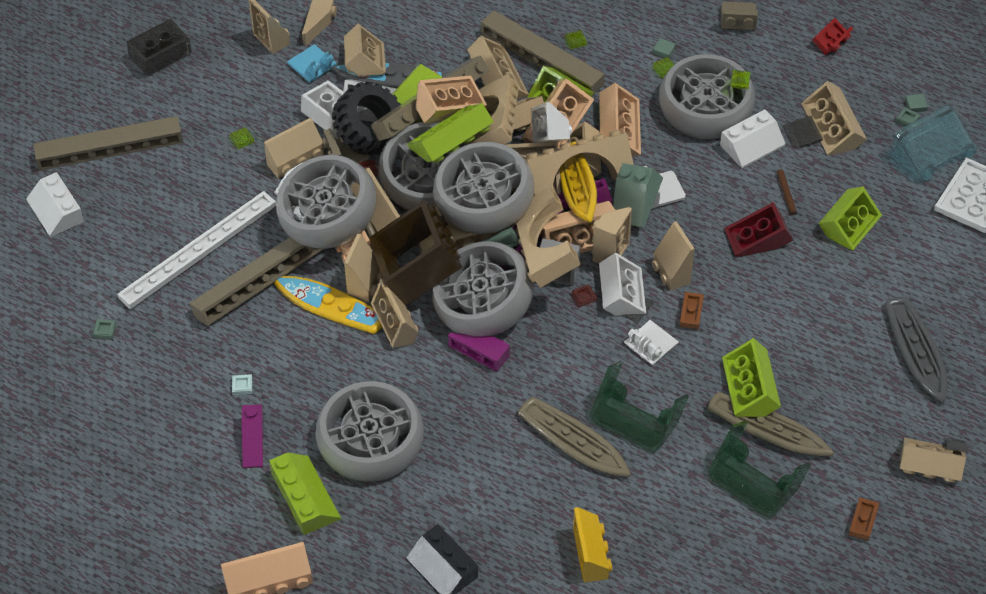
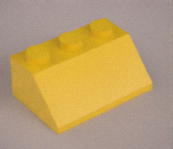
(590, 546)

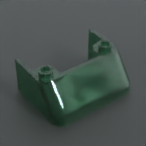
(629, 421)
(748, 483)

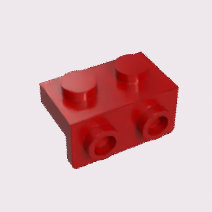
(831, 35)

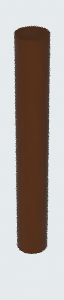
(786, 191)

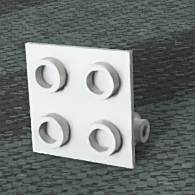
(650, 342)

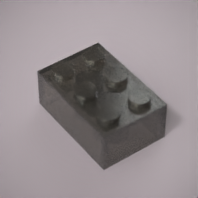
(159, 47)

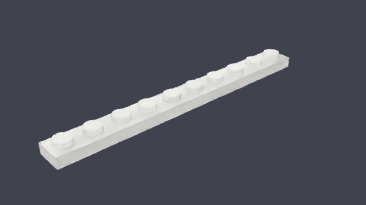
(196, 250)

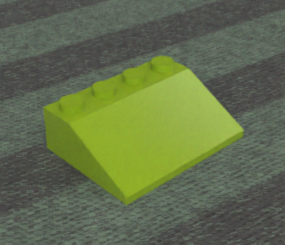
(451, 132)

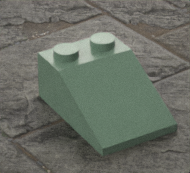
(636, 189)

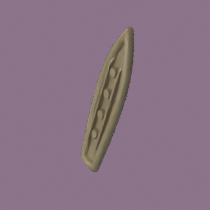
(773, 428)
(573, 437)

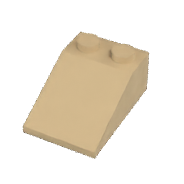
(267, 28)
(674, 258)
(361, 270)

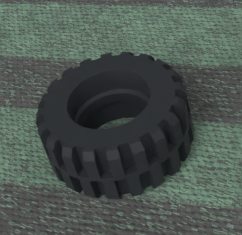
(347, 121)

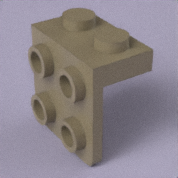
(738, 15)
(336, 147)

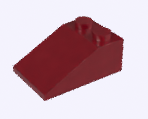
(759, 232)

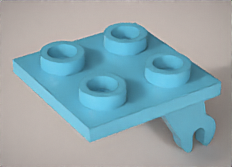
(312, 63)

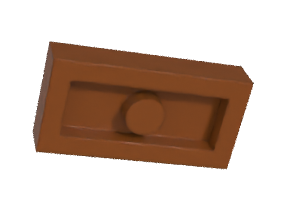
(691, 310)
(863, 519)

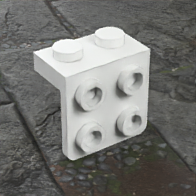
(669, 191)

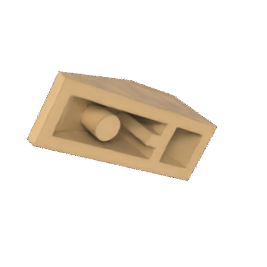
(318, 19)

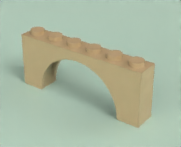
(502, 97)
(610, 149)
(549, 262)

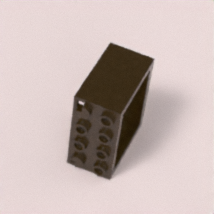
(426, 269)

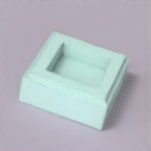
(241, 384)

